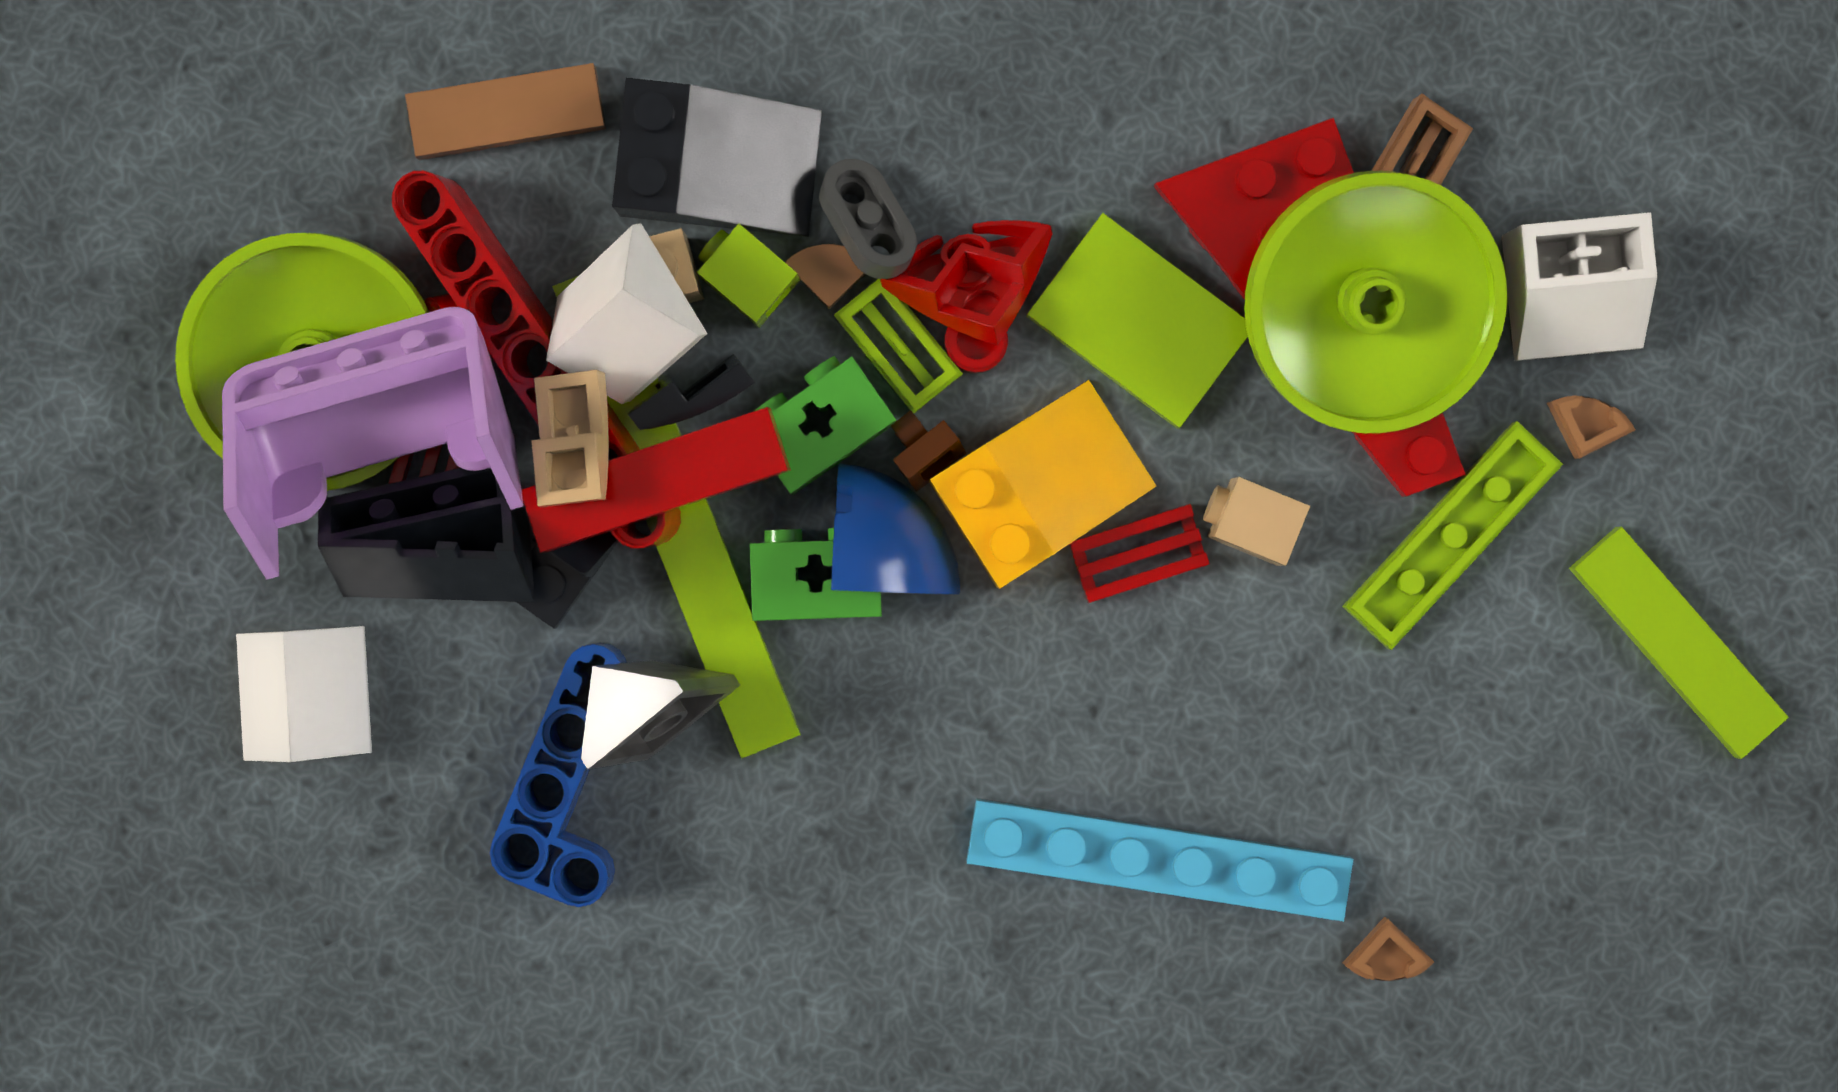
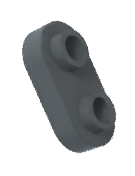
(872, 222)

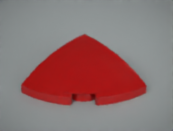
(973, 281)

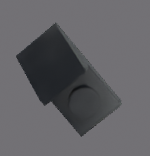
(564, 574)

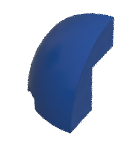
(888, 538)

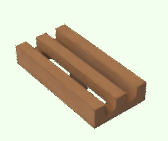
(1439, 119)

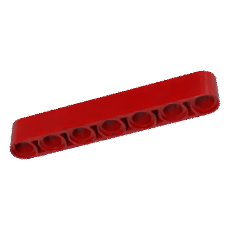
(475, 291)

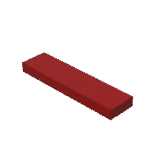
(666, 479)

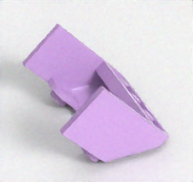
(356, 406)

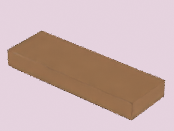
(505, 111)

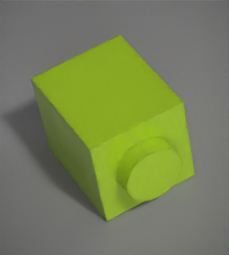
(746, 273)

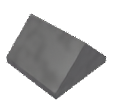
(644, 707)

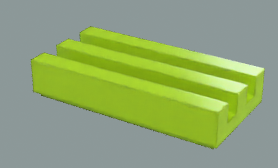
(931, 386)

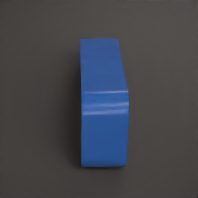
(546, 823)

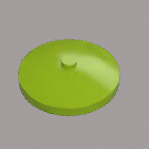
(279, 300)
(1375, 301)

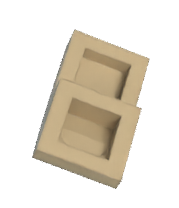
(573, 438)

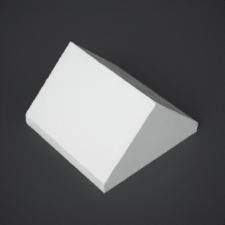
(623, 318)
(304, 694)

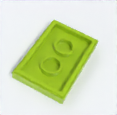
(1140, 321)

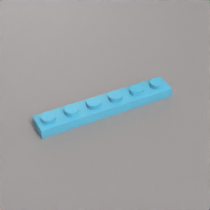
(1159, 860)

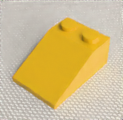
(1042, 484)

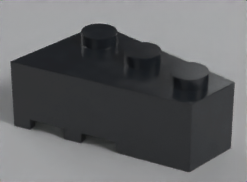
(429, 540)

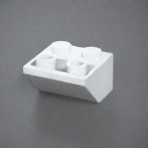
(1580, 285)

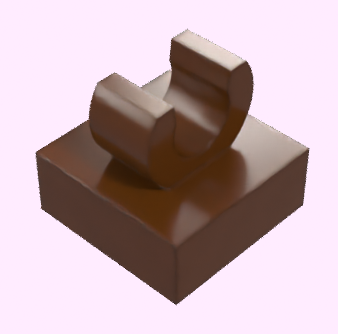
(925, 451)

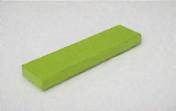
(1452, 535)
(1678, 642)

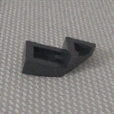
(672, 405)

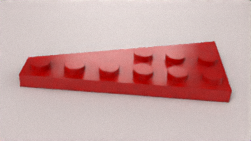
(1230, 212)

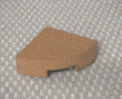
(826, 271)
(1588, 423)
(1387, 955)

